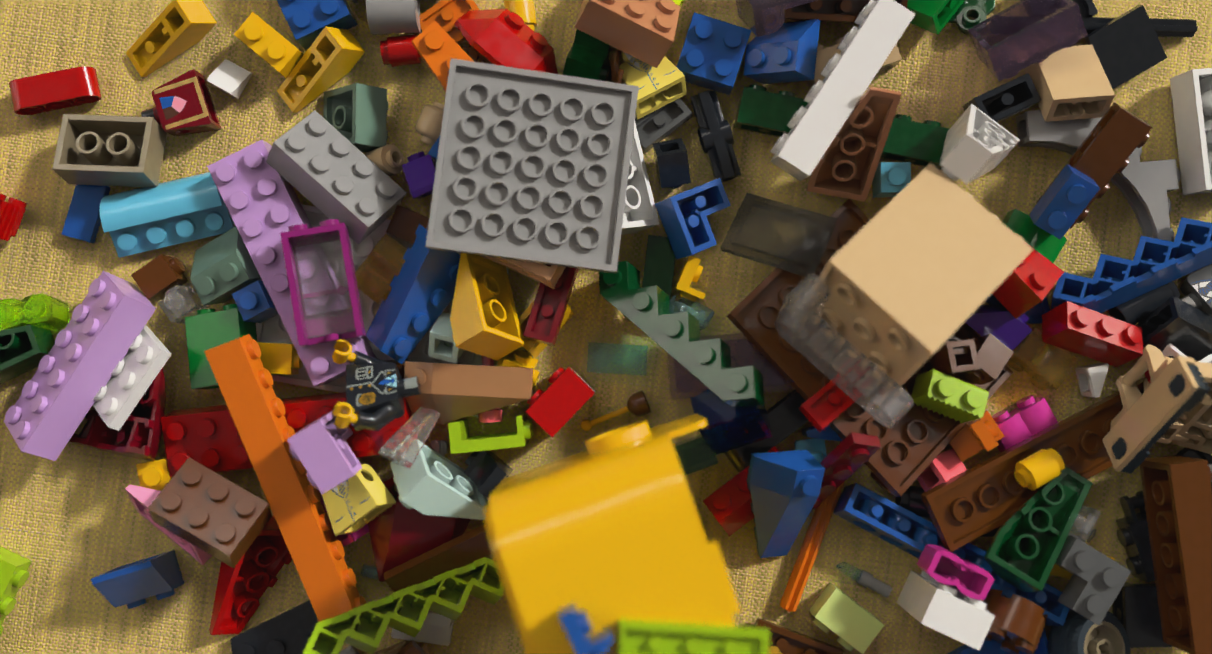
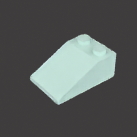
(438, 487)

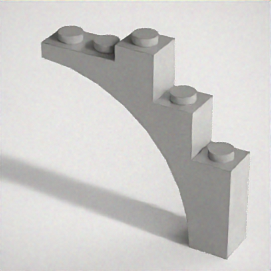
(1141, 183)

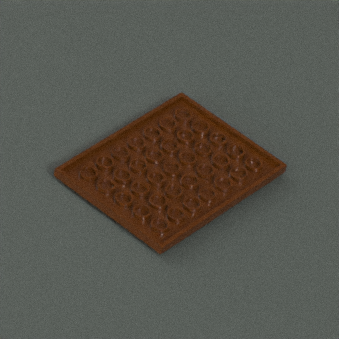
(917, 436)

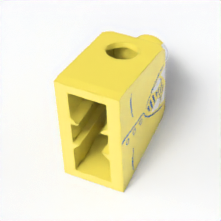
(656, 85)
(357, 501)

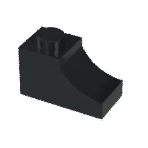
(486, 471)

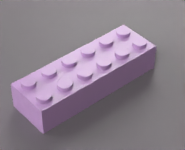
(78, 366)

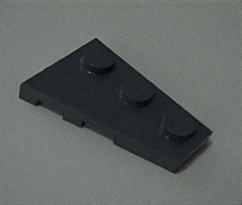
(279, 635)

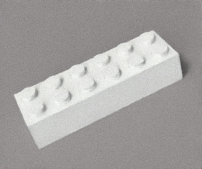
(844, 83)

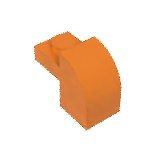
(976, 436)

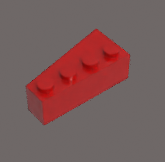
(1027, 284)

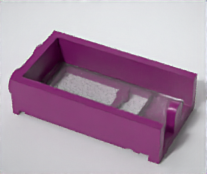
(322, 283)

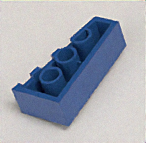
(416, 298)

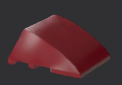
(140, 432)
(407, 533)

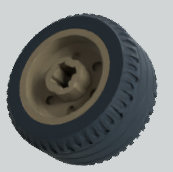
(1086, 637)

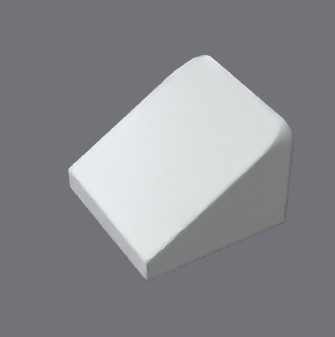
(230, 78)
(1092, 379)

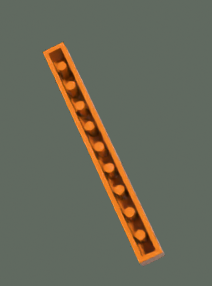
(283, 478)

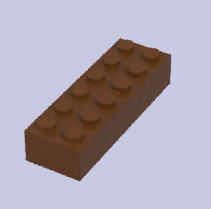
(1180, 537)

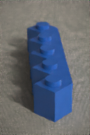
(1153, 266)

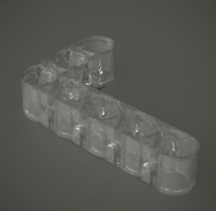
(837, 357)

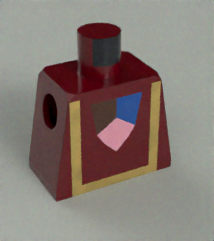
(184, 106)

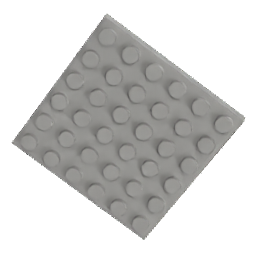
(532, 166)

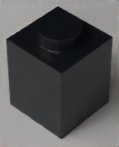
(671, 163)

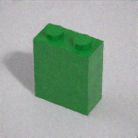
(210, 330)

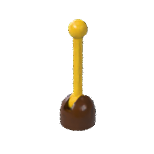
(636, 404)

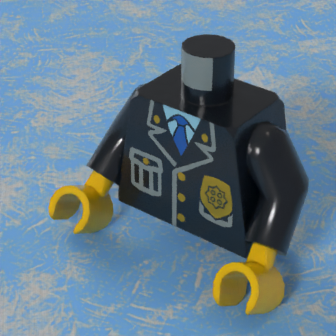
(372, 390)

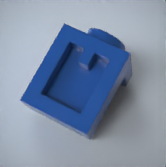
(577, 628)

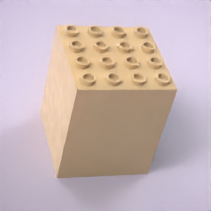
(917, 273)

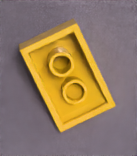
(484, 309)

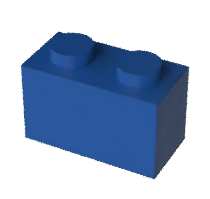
(1064, 201)

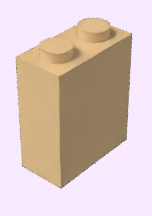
(1072, 85)

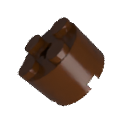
(1016, 622)

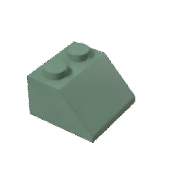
(358, 114)
(222, 268)

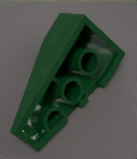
(1034, 536)

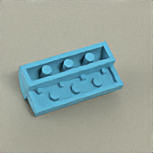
(164, 214)

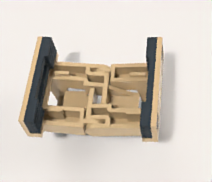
(1171, 409)

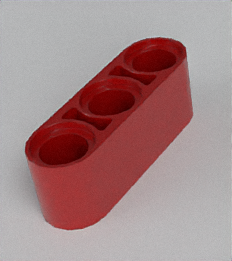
(55, 90)

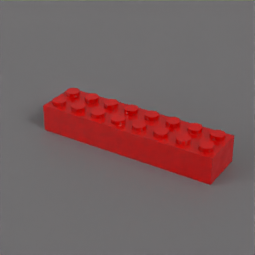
(214, 441)

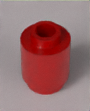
(399, 51)

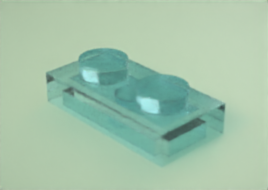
(617, 358)

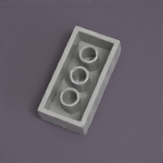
(335, 176)

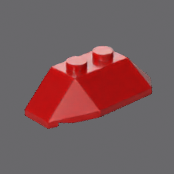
(507, 40)

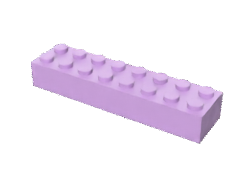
(263, 208)

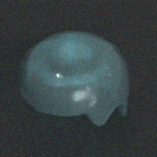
(699, 311)

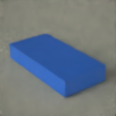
(84, 213)

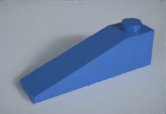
(782, 495)

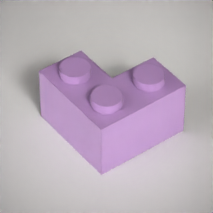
(325, 452)

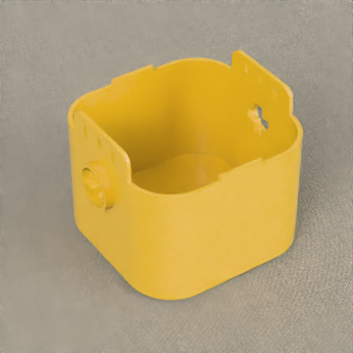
(609, 536)

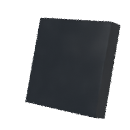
(1126, 46)

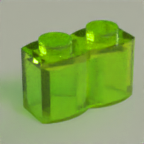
(34, 310)

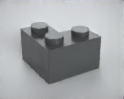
(1093, 581)

